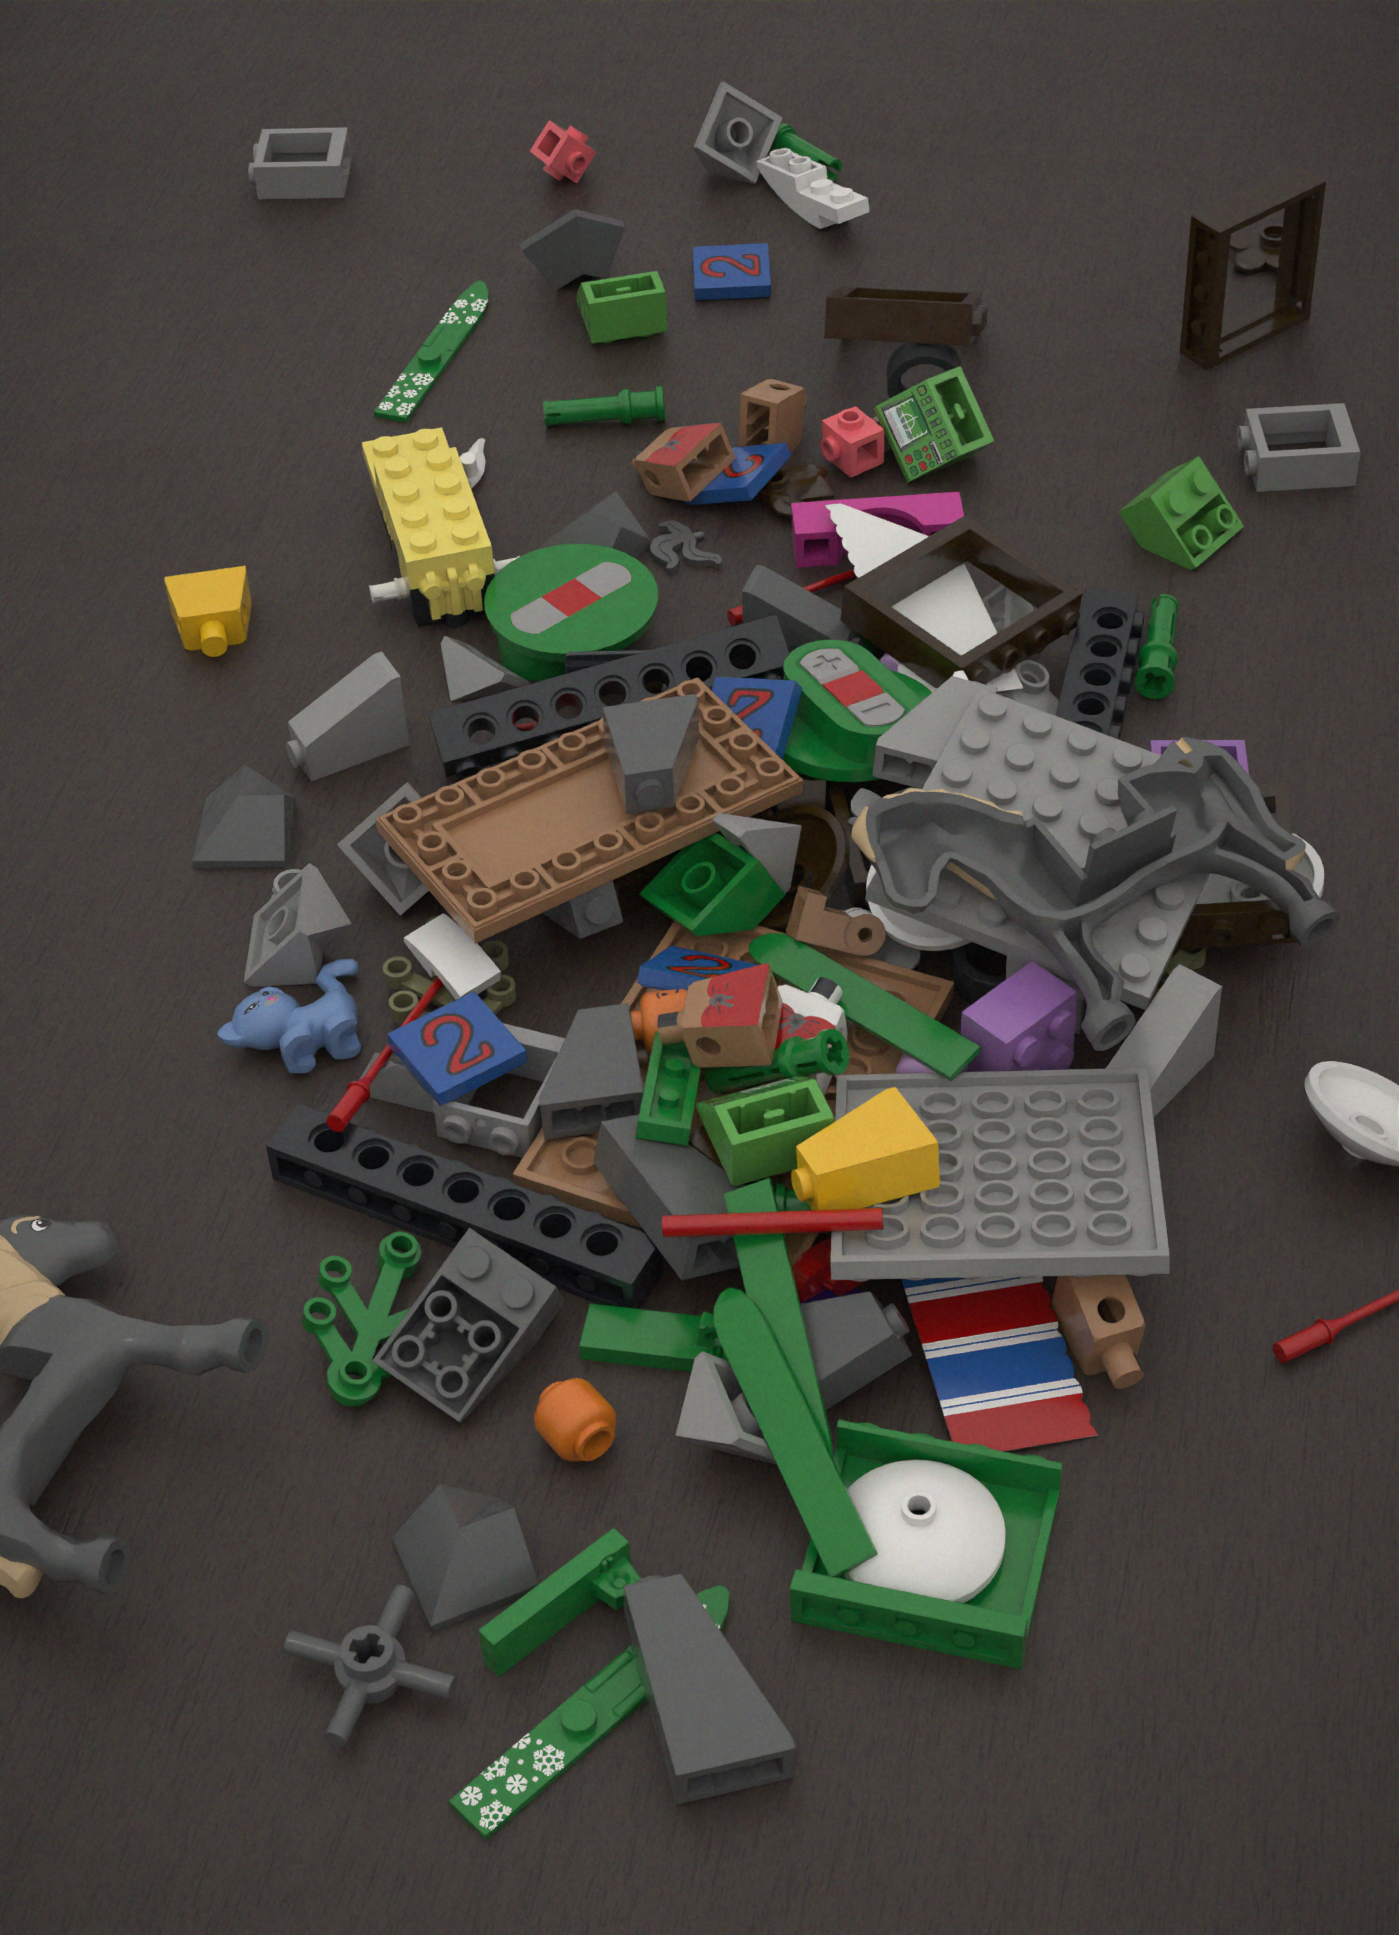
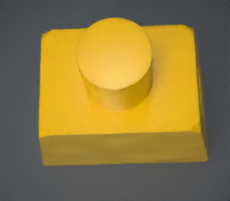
(210, 608)

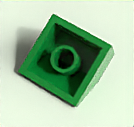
(714, 888)

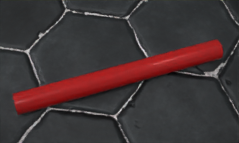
(772, 1222)

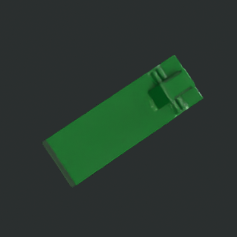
(668, 1094)
(648, 1337)
(590, 1576)

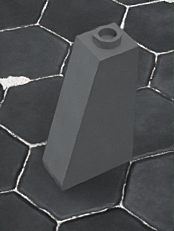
(663, 1181)
(702, 1700)

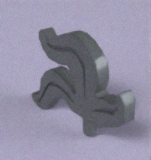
(678, 537)

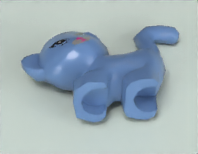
(276, 1021)

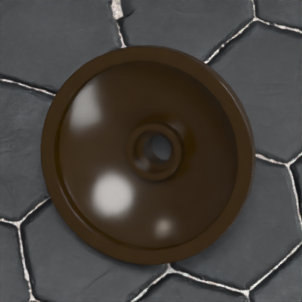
(819, 860)

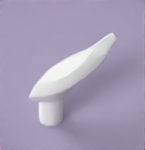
(474, 462)

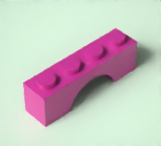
(816, 534)

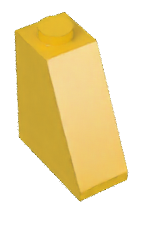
(867, 1157)

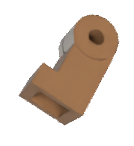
(846, 931)

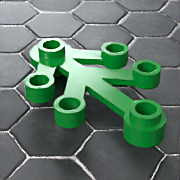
(370, 1325)

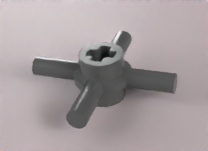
(370, 1665)

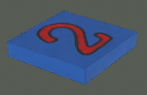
(731, 271)
(745, 475)
(762, 705)
(681, 967)
(457, 1048)

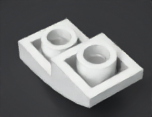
(452, 956)

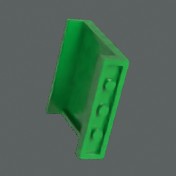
(986, 1627)

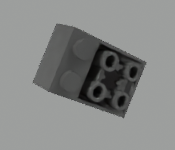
(469, 1326)

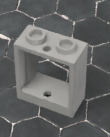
(301, 163)
(1300, 467)
(495, 1130)

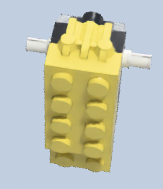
(431, 528)

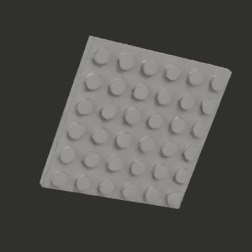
(1070, 783)
(1032, 1179)

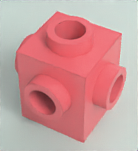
(569, 156)
(852, 441)

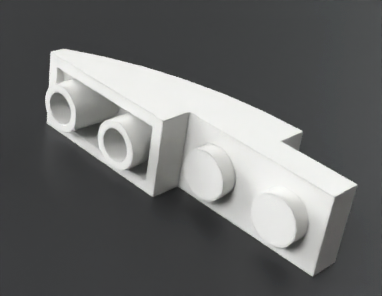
(809, 191)

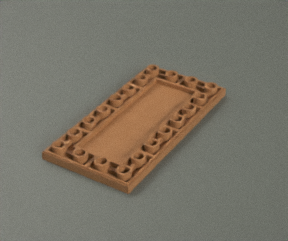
(557, 823)

